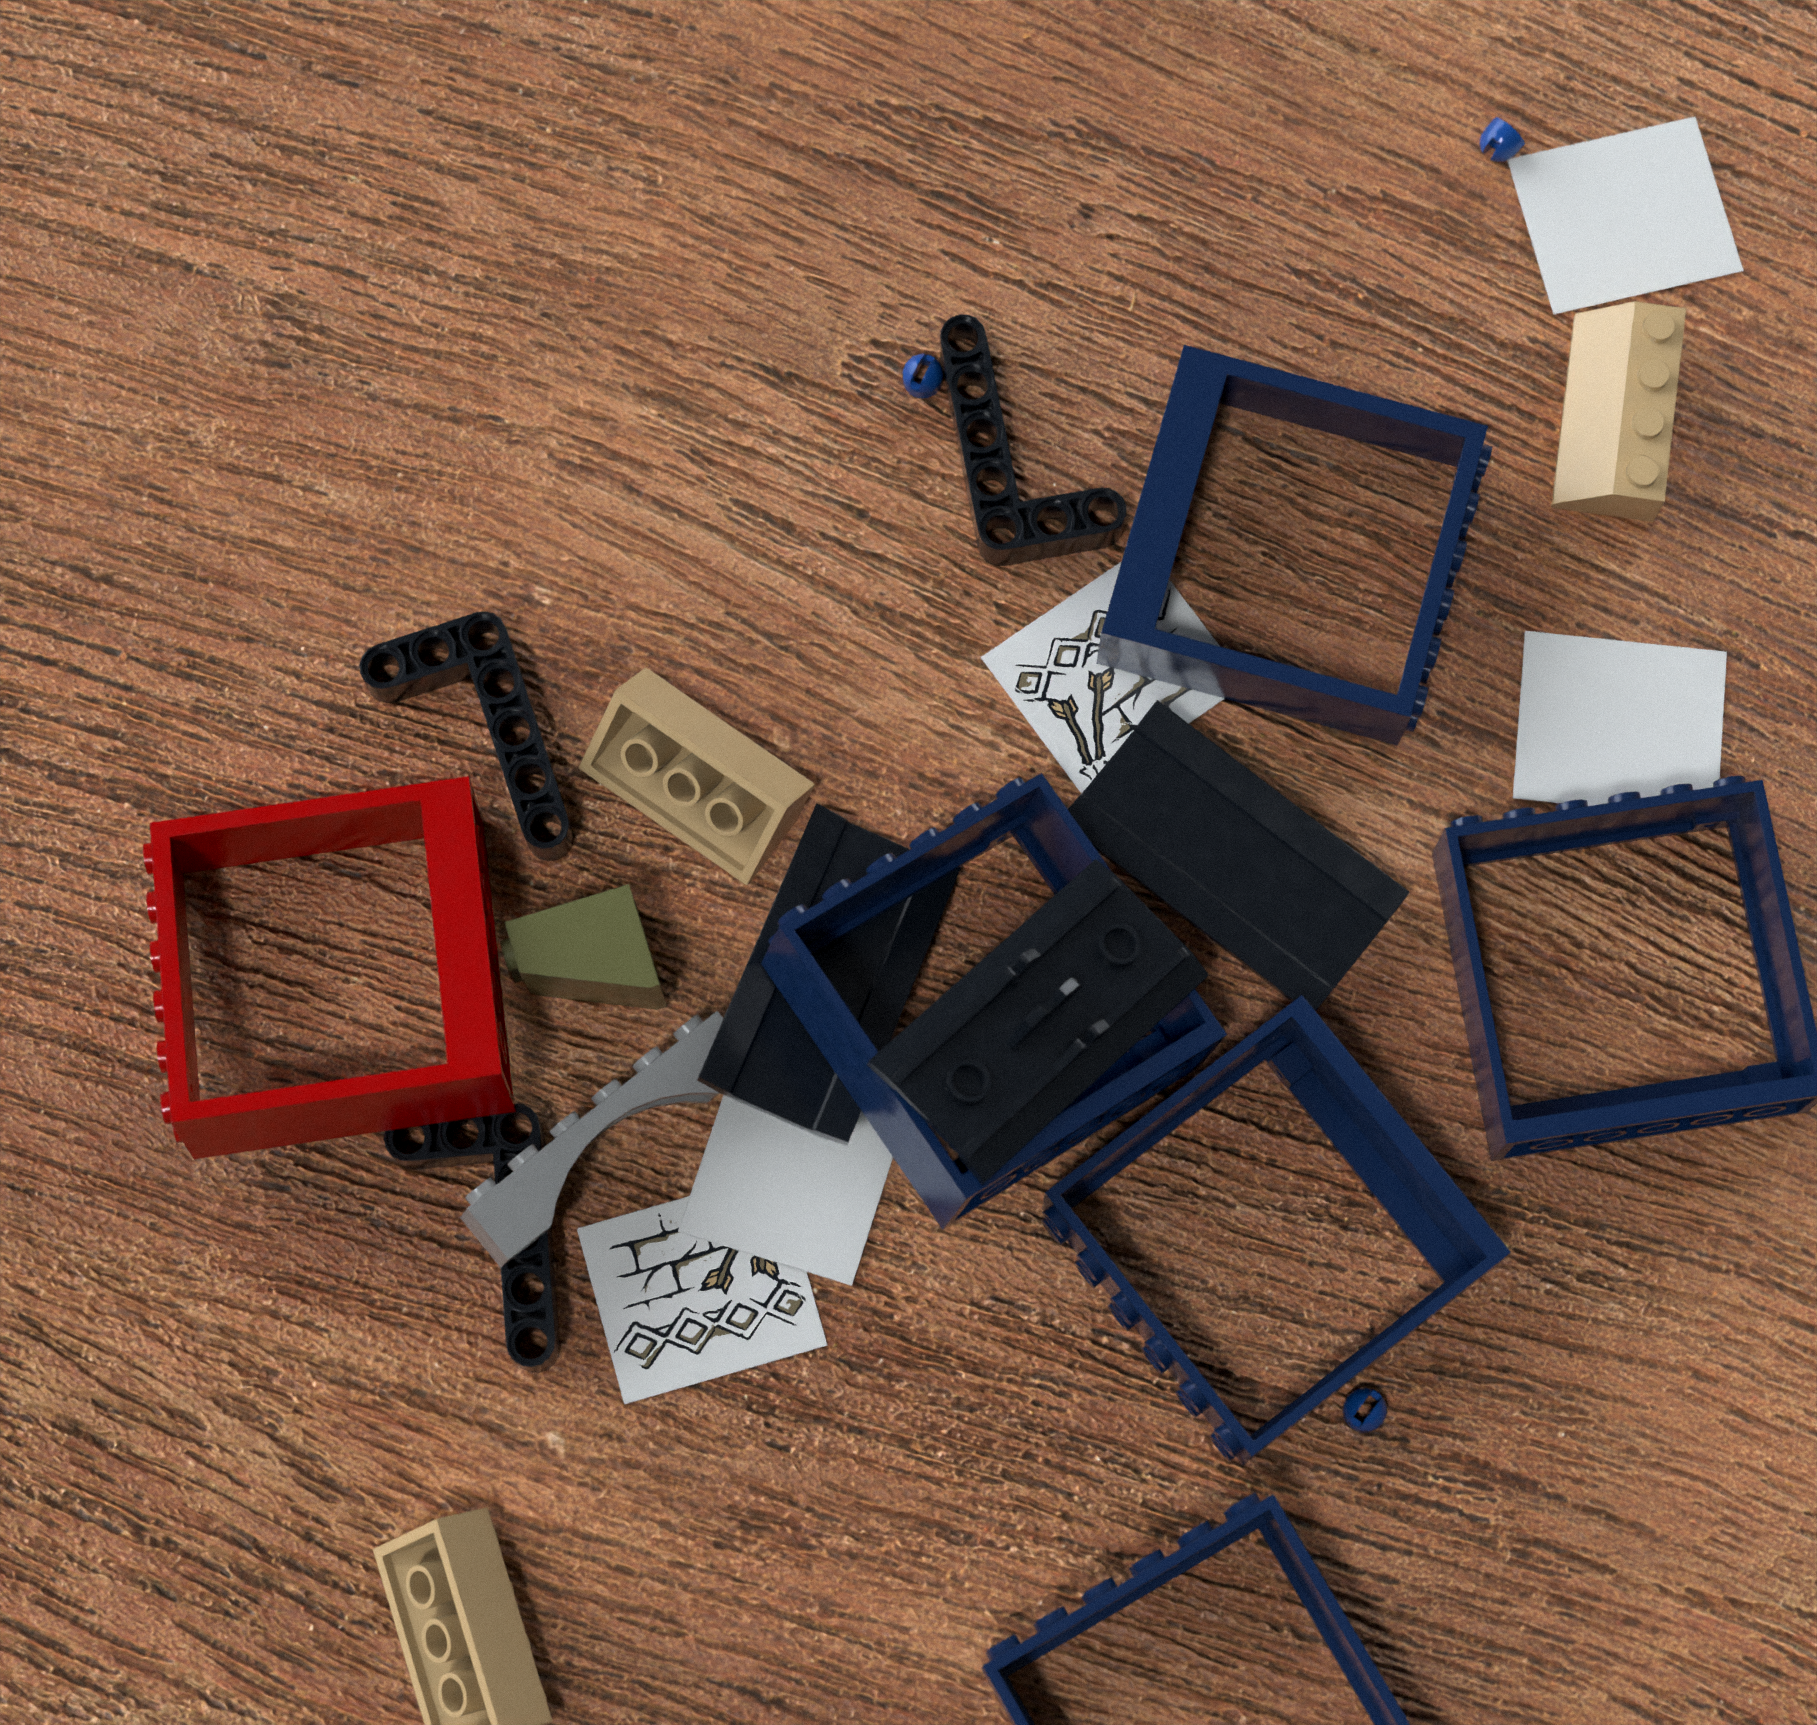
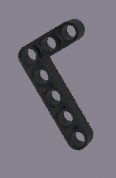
(995, 464)
(500, 713)
(532, 1263)

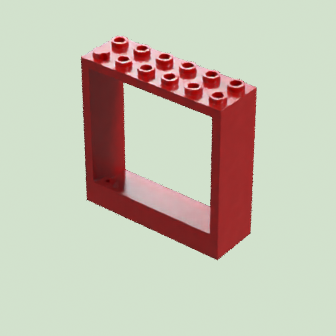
(469, 975)

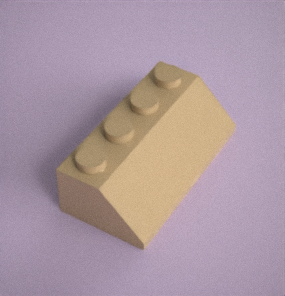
(1619, 410)
(695, 775)
(461, 1624)

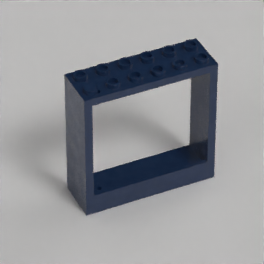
(1129, 630)
(1059, 853)
(1658, 1108)
(1369, 1139)
(1157, 1570)

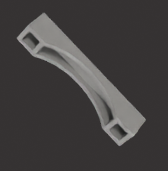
(522, 1205)

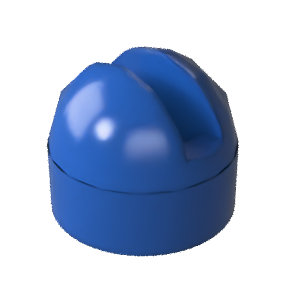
(1502, 139)
(931, 381)
(1375, 1416)

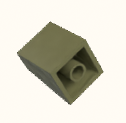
(586, 952)

